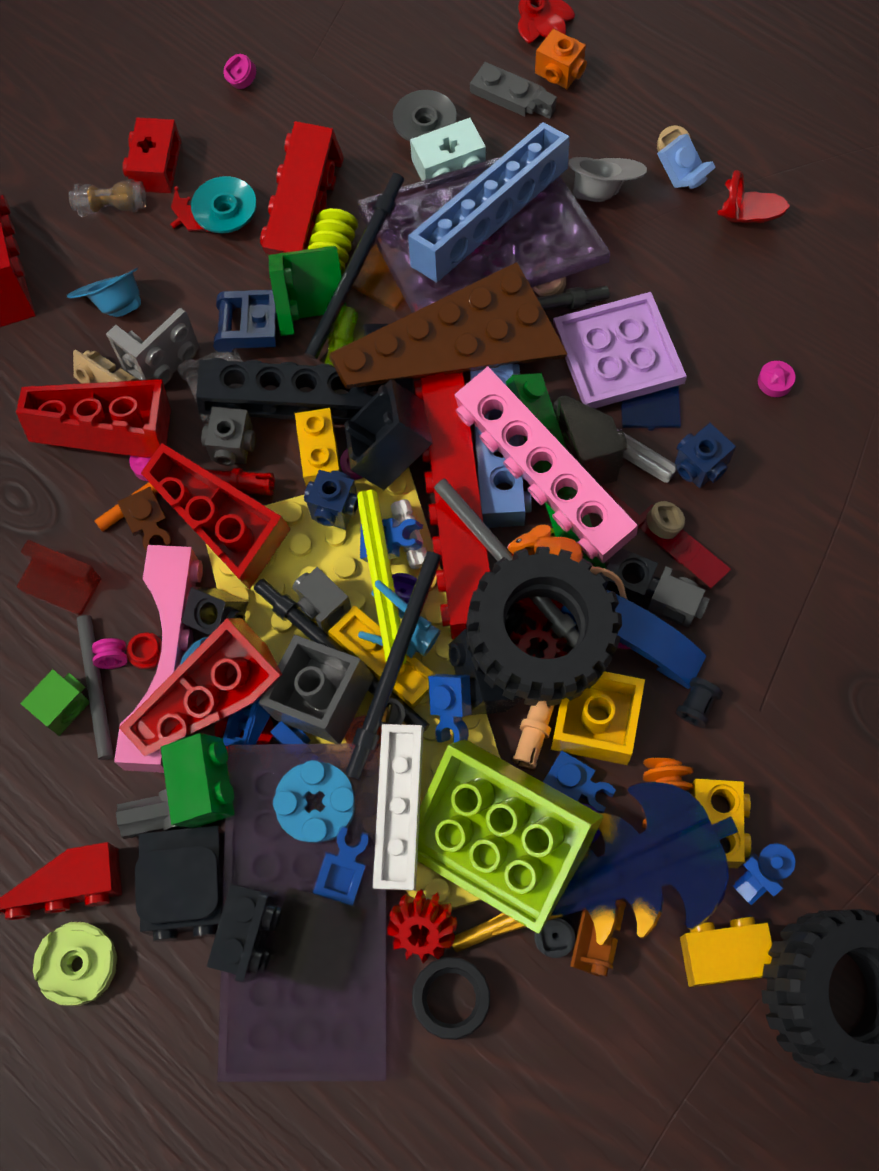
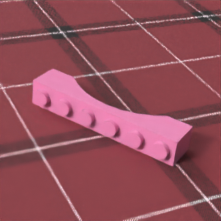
(169, 576)

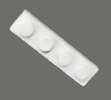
(398, 807)

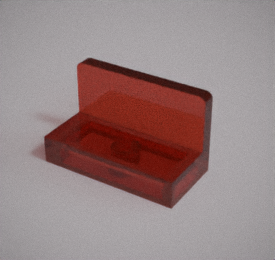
(57, 578)

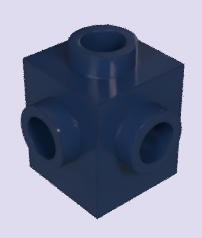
(704, 456)
(332, 498)

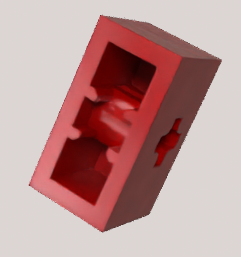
(153, 154)

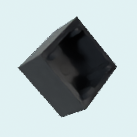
(387, 435)

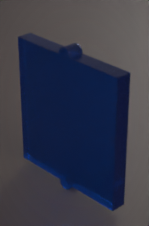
(652, 410)

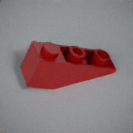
(74, 876)

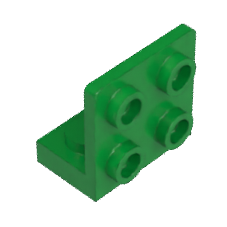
(303, 283)

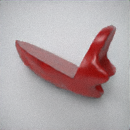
(750, 206)

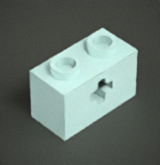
(447, 149)

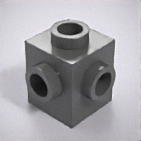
(228, 436)

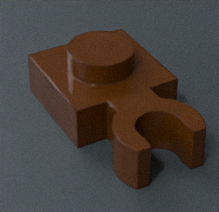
(144, 515)

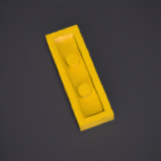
(412, 679)

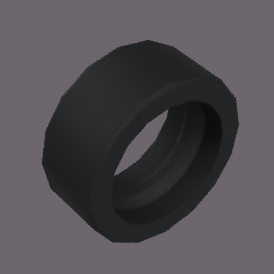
(423, 983)

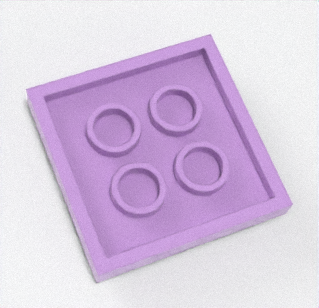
(619, 351)

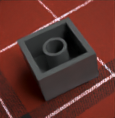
(317, 689)

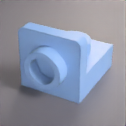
(684, 163)

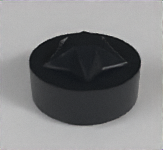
(556, 937)

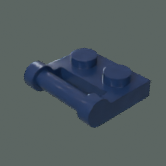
(257, 320)

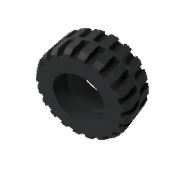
(559, 580)
(800, 993)

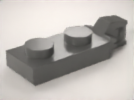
(512, 91)

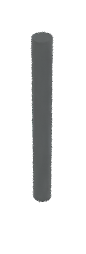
(95, 689)

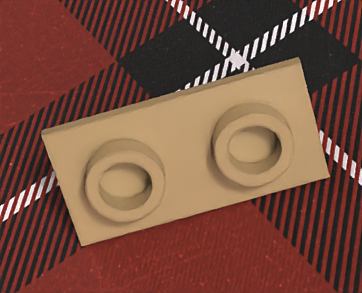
(95, 368)

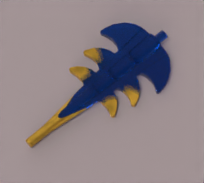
(674, 850)

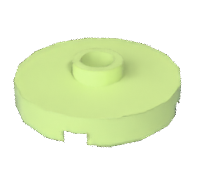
(54, 964)

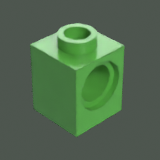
(56, 701)

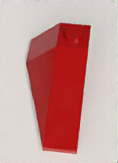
(212, 683)

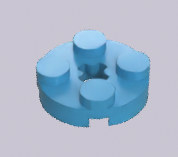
(291, 802)

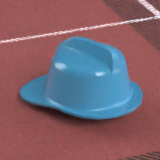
(112, 295)

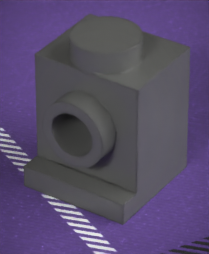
(321, 598)
(678, 599)

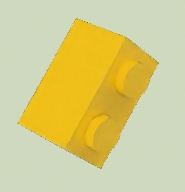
(726, 953)

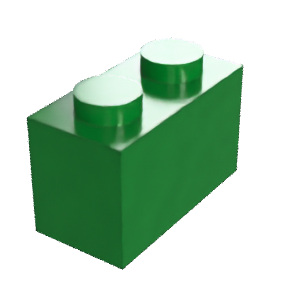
(197, 780)

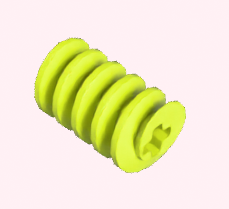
(336, 229)

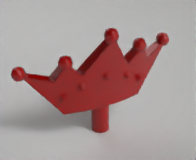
(184, 213)

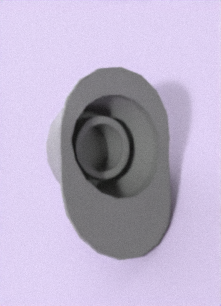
(602, 178)

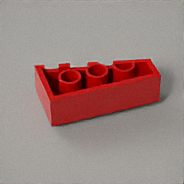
(302, 187)
(14, 293)
(98, 416)
(225, 518)

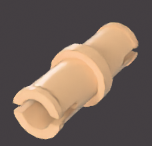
(534, 732)

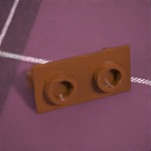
(587, 953)

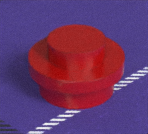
(144, 650)

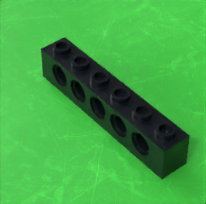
(287, 399)

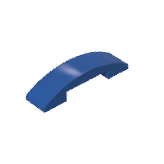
(657, 642)

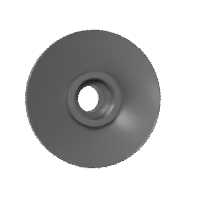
(423, 113)

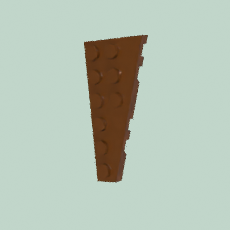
(466, 331)

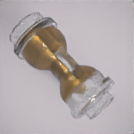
(123, 195)

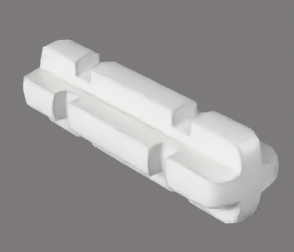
(402, 511)

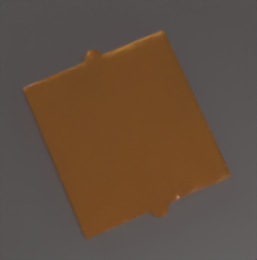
(377, 281)

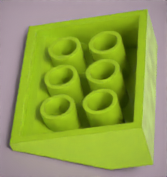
(502, 833)

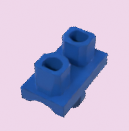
(765, 872)

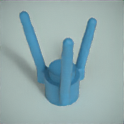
(424, 634)

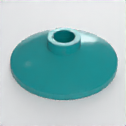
(221, 195)

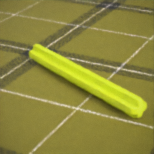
(379, 566)

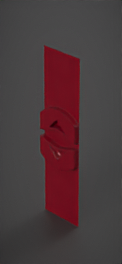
(690, 554)

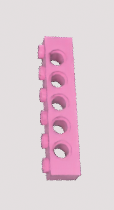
(489, 393)

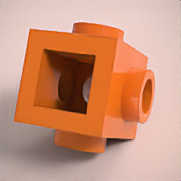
(560, 59)

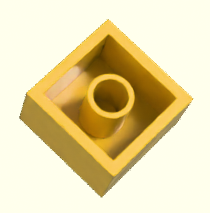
(601, 720)

